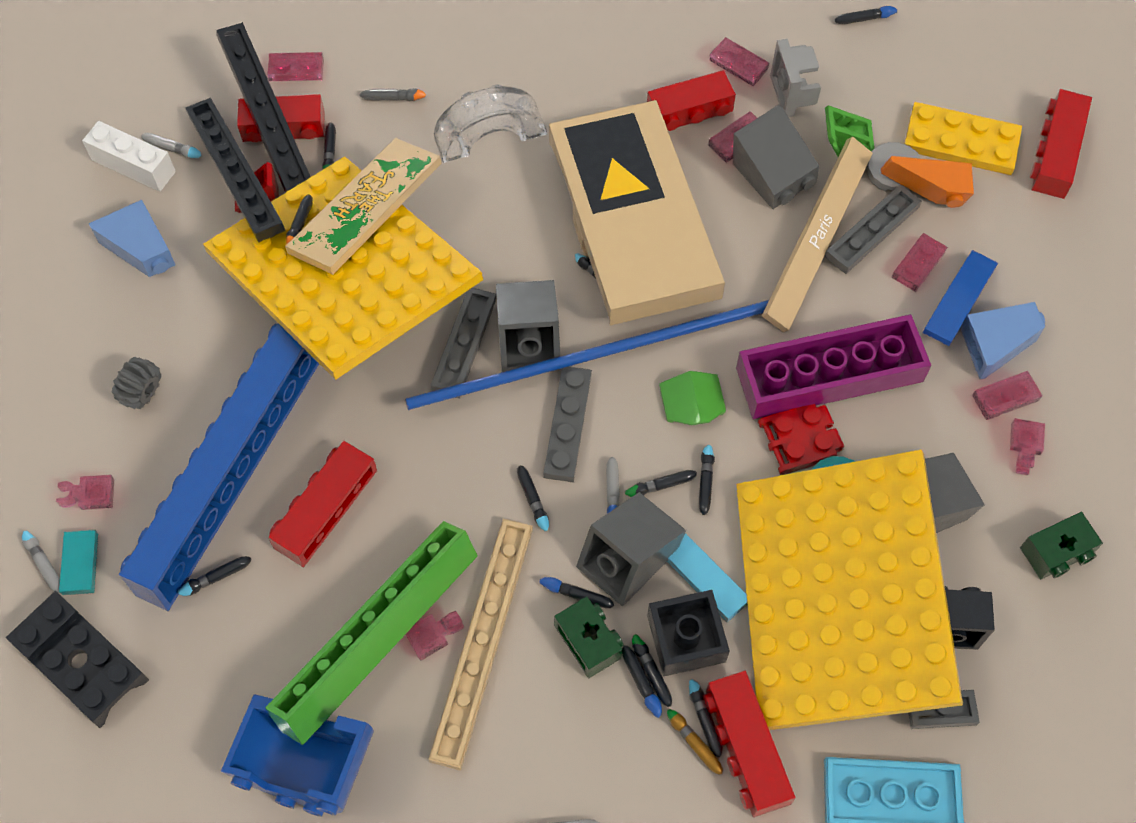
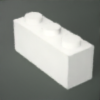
(129, 156)

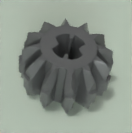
(136, 383)

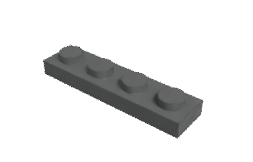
(873, 229)
(464, 339)
(567, 424)

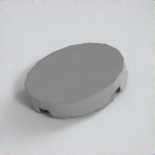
(880, 157)

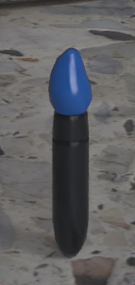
(859, 16)
(575, 592)
(650, 699)

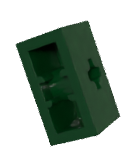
(1073, 535)
(590, 654)

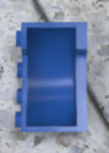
(308, 774)

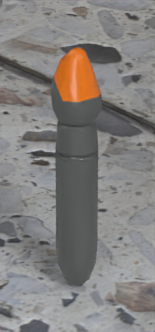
(392, 94)

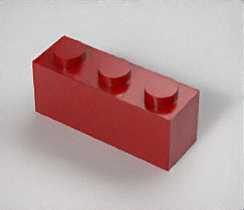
(694, 99)
(302, 113)

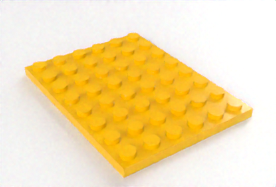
(370, 301)
(846, 593)

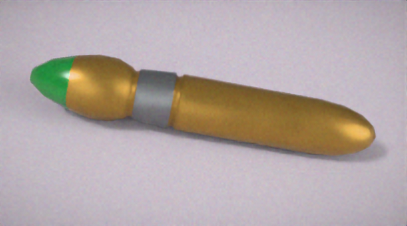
(695, 742)

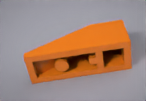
(934, 179)

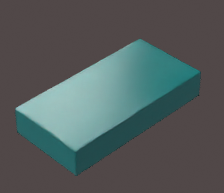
(78, 562)

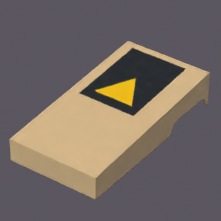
(635, 213)

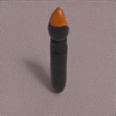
(300, 217)

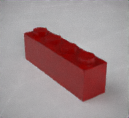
(1061, 143)
(322, 503)
(749, 744)

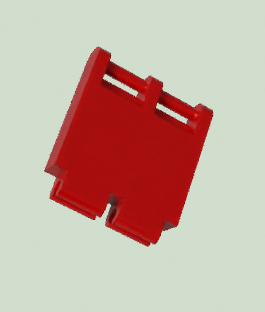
(802, 437)

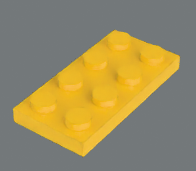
(963, 138)

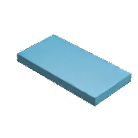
(891, 791)

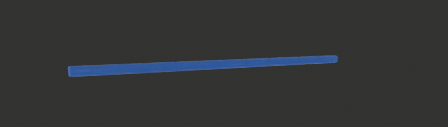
(584, 355)

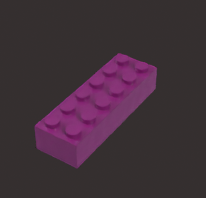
(832, 366)

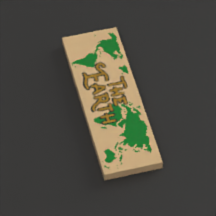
(363, 205)

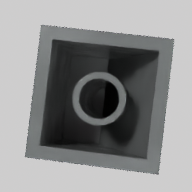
(774, 158)
(527, 323)
(951, 491)
(629, 547)

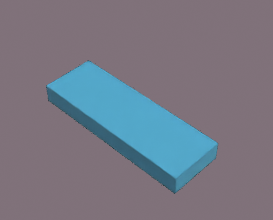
(706, 575)

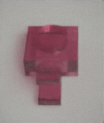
(1027, 439)
(428, 635)

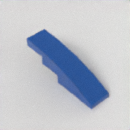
(960, 298)

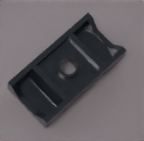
(51, 641)

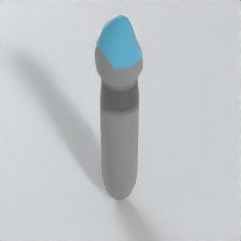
(187, 150)
(32, 545)

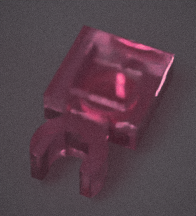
(91, 493)

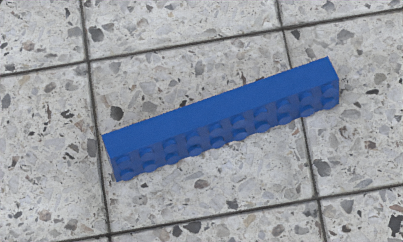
(218, 470)

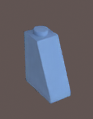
(134, 238)
(1001, 335)

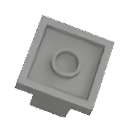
(785, 75)

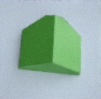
(844, 125)
(692, 398)

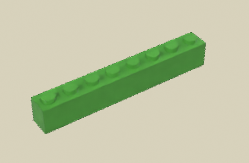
(371, 633)

